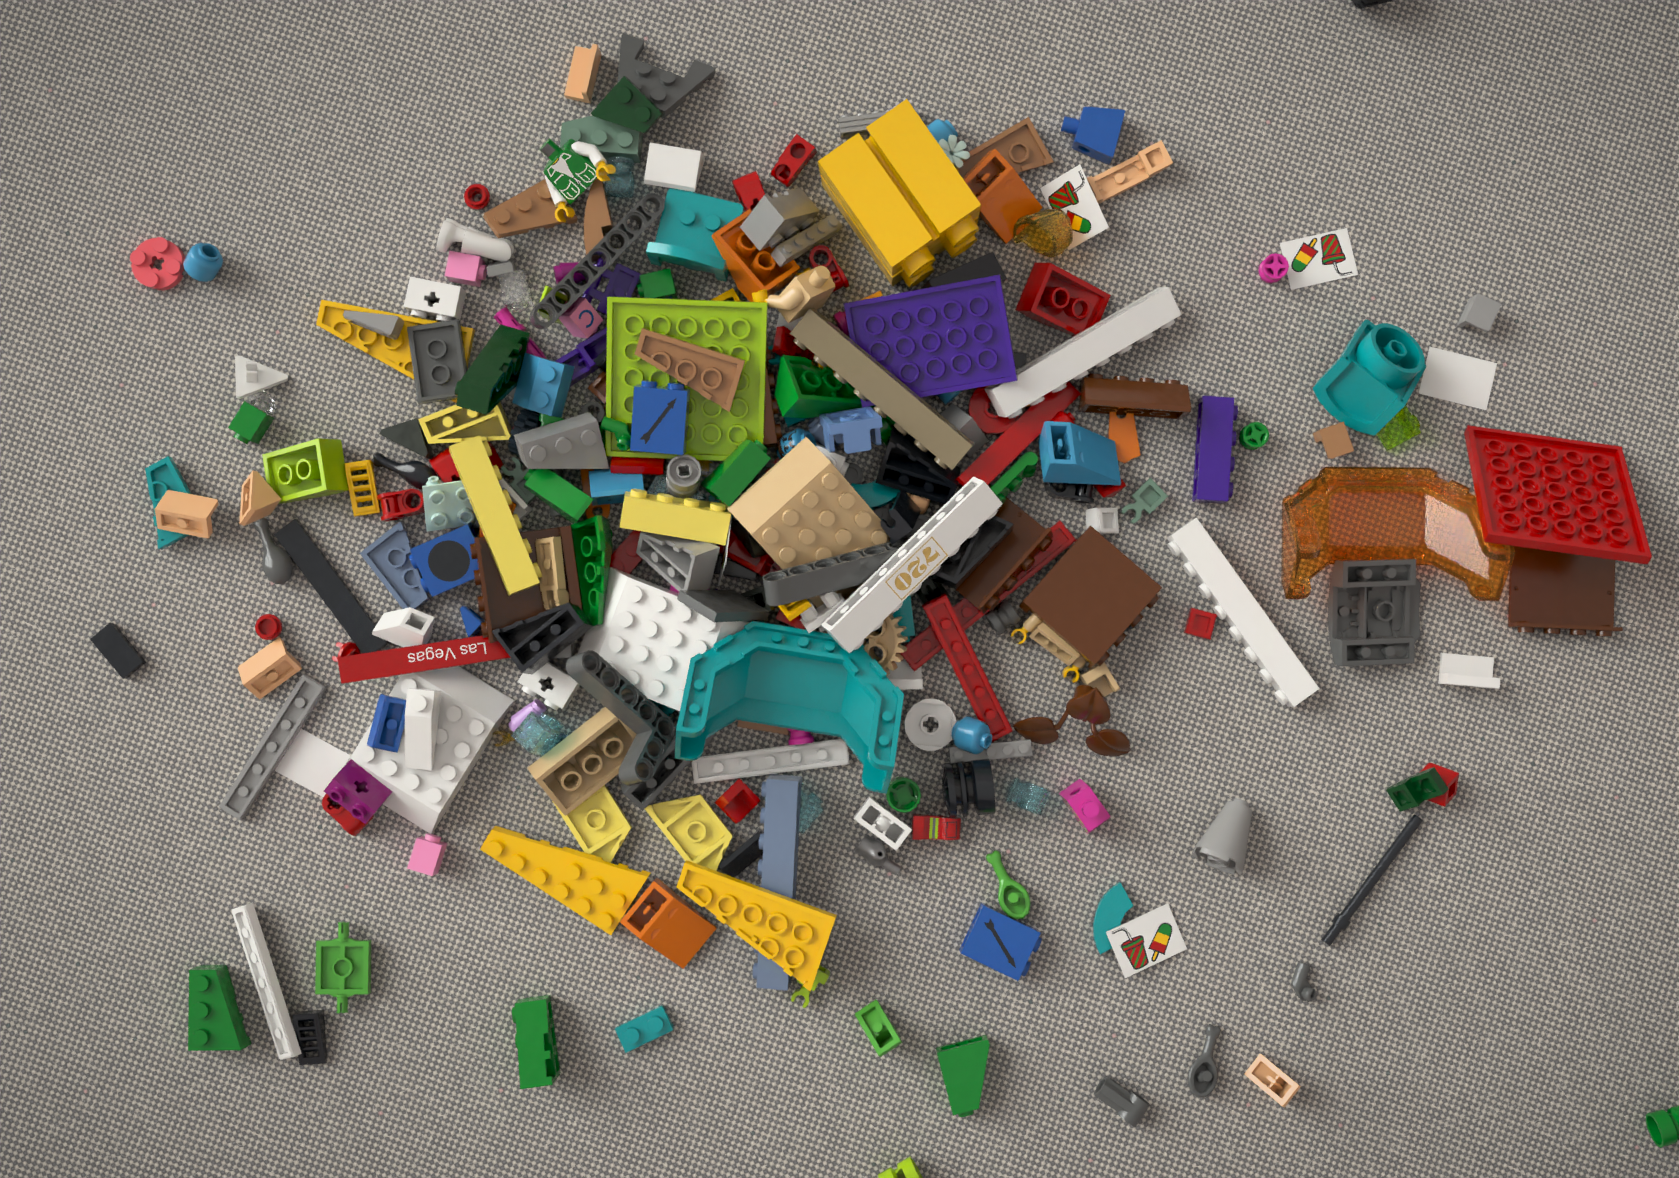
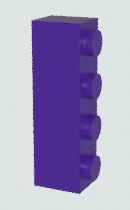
(1213, 450)

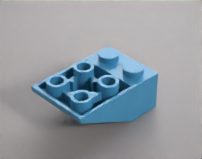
(1077, 455)

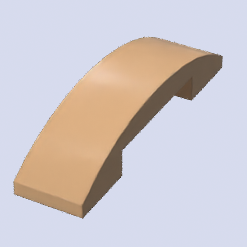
(1130, 172)

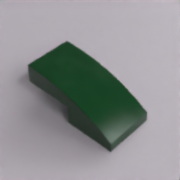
(1416, 789)

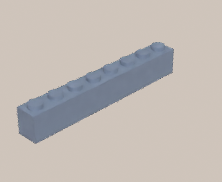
(779, 860)

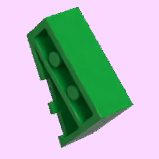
(213, 1011)
(536, 1042)

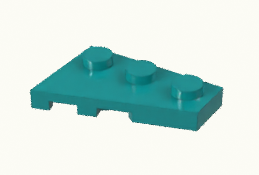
(160, 478)

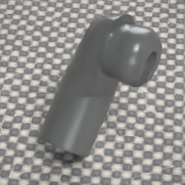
(1300, 983)

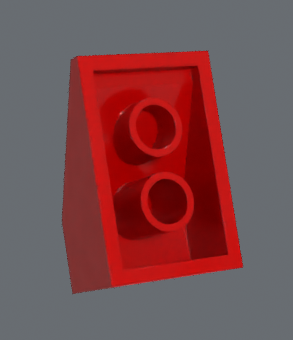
(1061, 299)

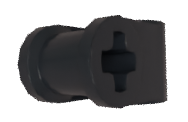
(1075, 492)

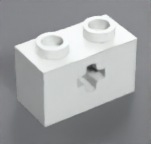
(423, 291)
(563, 690)
(882, 823)

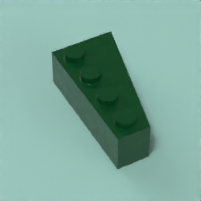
(493, 371)

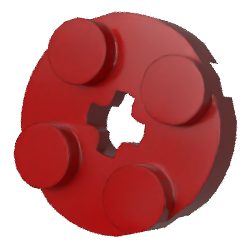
(987, 421)

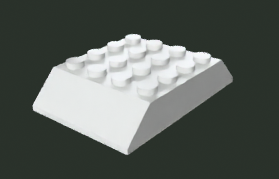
(652, 636)
(466, 722)

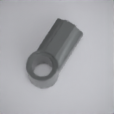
(1126, 1104)

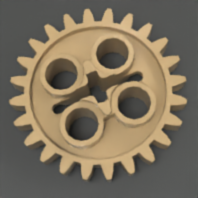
(889, 641)

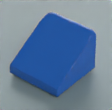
(471, 621)

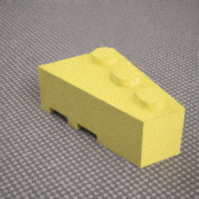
(460, 424)

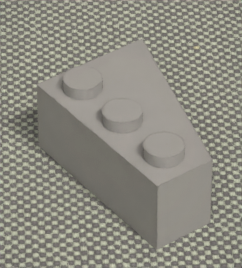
(779, 218)
(563, 445)
(680, 561)

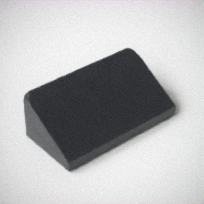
(742, 857)

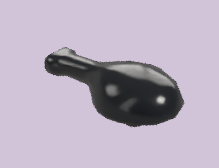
(413, 472)

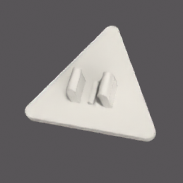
(255, 377)

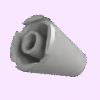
(1227, 838)

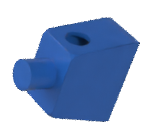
(1095, 132)

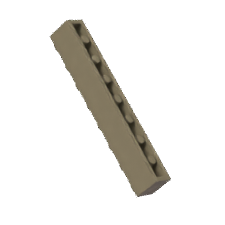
(882, 388)

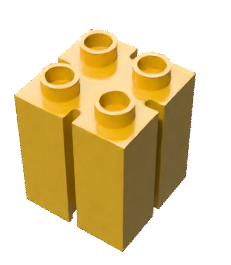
(901, 195)

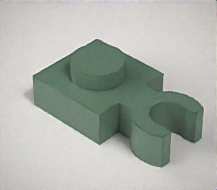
(518, 483)
(1146, 498)

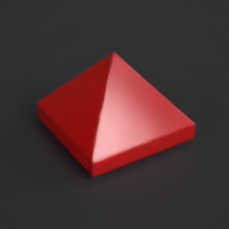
(1109, 490)

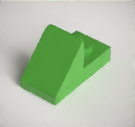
(878, 1028)

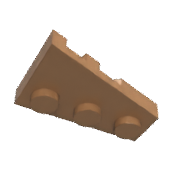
(525, 212)

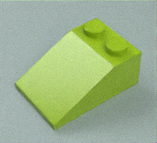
(306, 470)

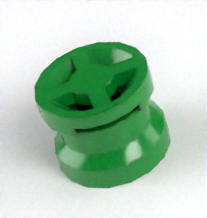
(1258, 433)

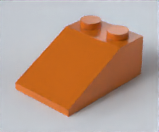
(748, 266)

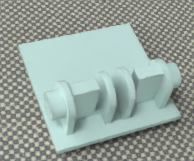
(446, 505)

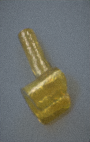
(506, 738)

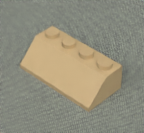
(583, 760)

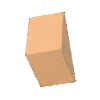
(256, 499)
(1272, 1080)

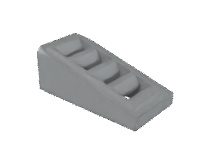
(380, 323)

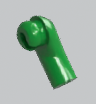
(621, 431)

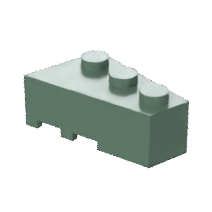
(608, 137)

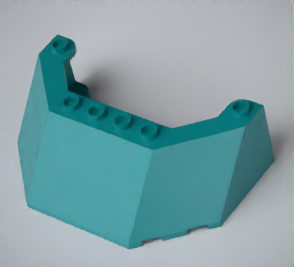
(793, 683)

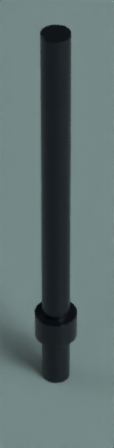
(1341, 920)

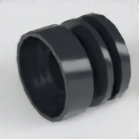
(969, 788)

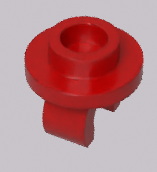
(346, 649)

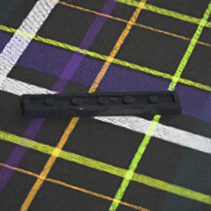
(330, 586)

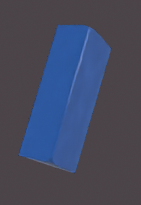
(387, 723)

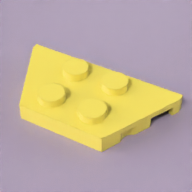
(599, 824)
(693, 829)

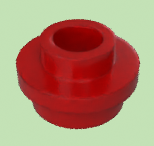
(475, 189)

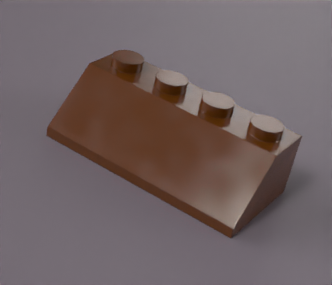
(1139, 397)

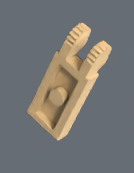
(552, 570)

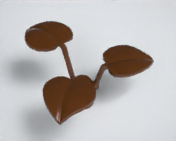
(1086, 706)

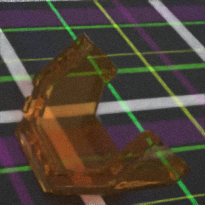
(1390, 517)

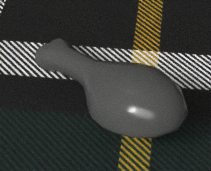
(275, 561)
(1204, 1072)

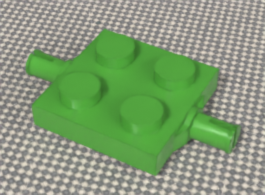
(343, 967)

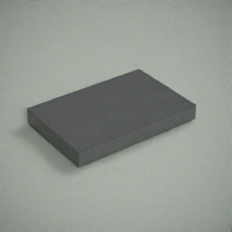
(437, 360)
(722, 605)

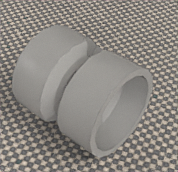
(683, 476)

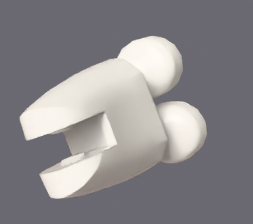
(474, 241)

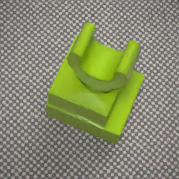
(821, 977)

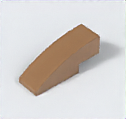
(597, 217)

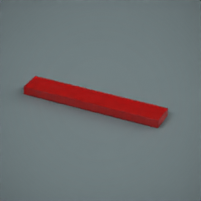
(1018, 436)
(966, 665)

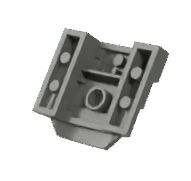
(1373, 612)

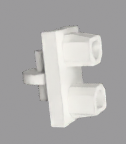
(813, 618)

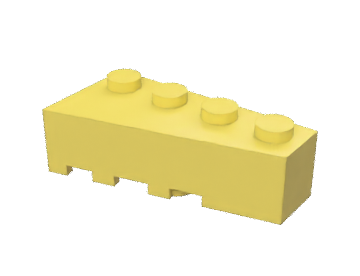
(675, 516)

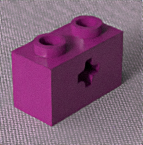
(357, 791)

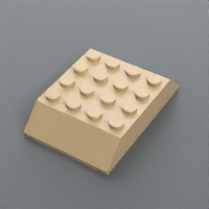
(807, 512)

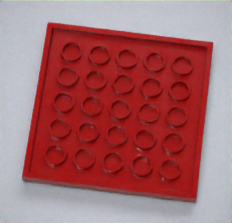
(1555, 495)

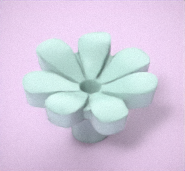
(955, 150)

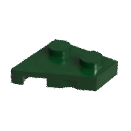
(628, 107)

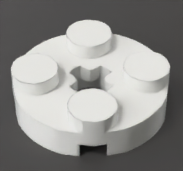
(918, 734)

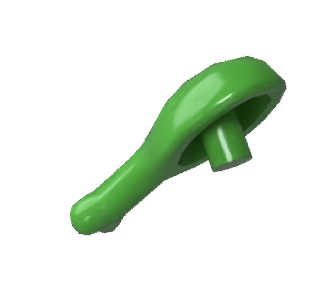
(1011, 895)

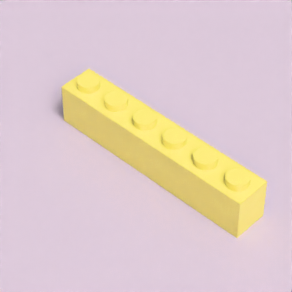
(494, 515)

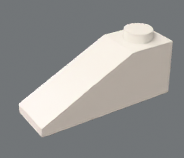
(421, 727)

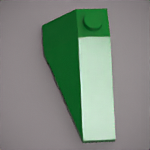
(810, 390)
(593, 557)

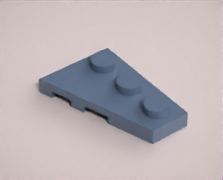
(391, 563)

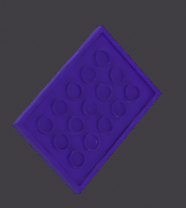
(938, 336)

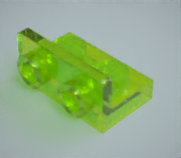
(1399, 429)

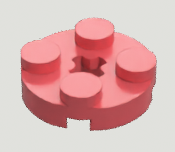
(144, 258)

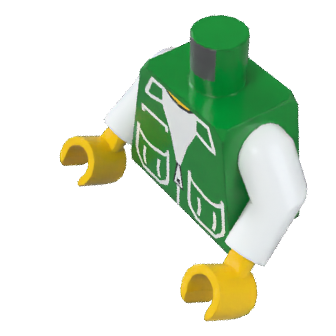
(572, 172)

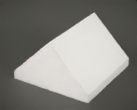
(673, 167)

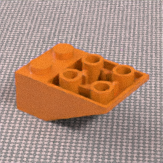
(1001, 194)
(668, 923)

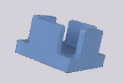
(852, 428)

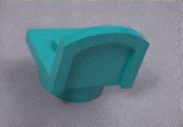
(687, 232)
(1372, 377)

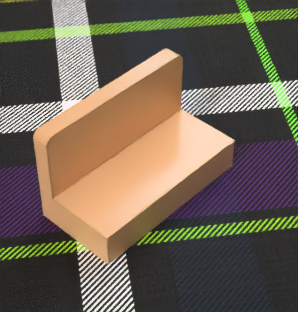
(583, 73)
(186, 513)
(268, 669)

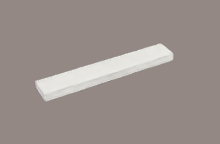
(770, 761)
(266, 981)

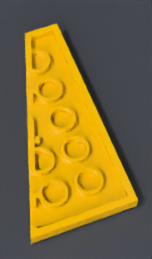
(389, 351)
(575, 878)
(770, 922)

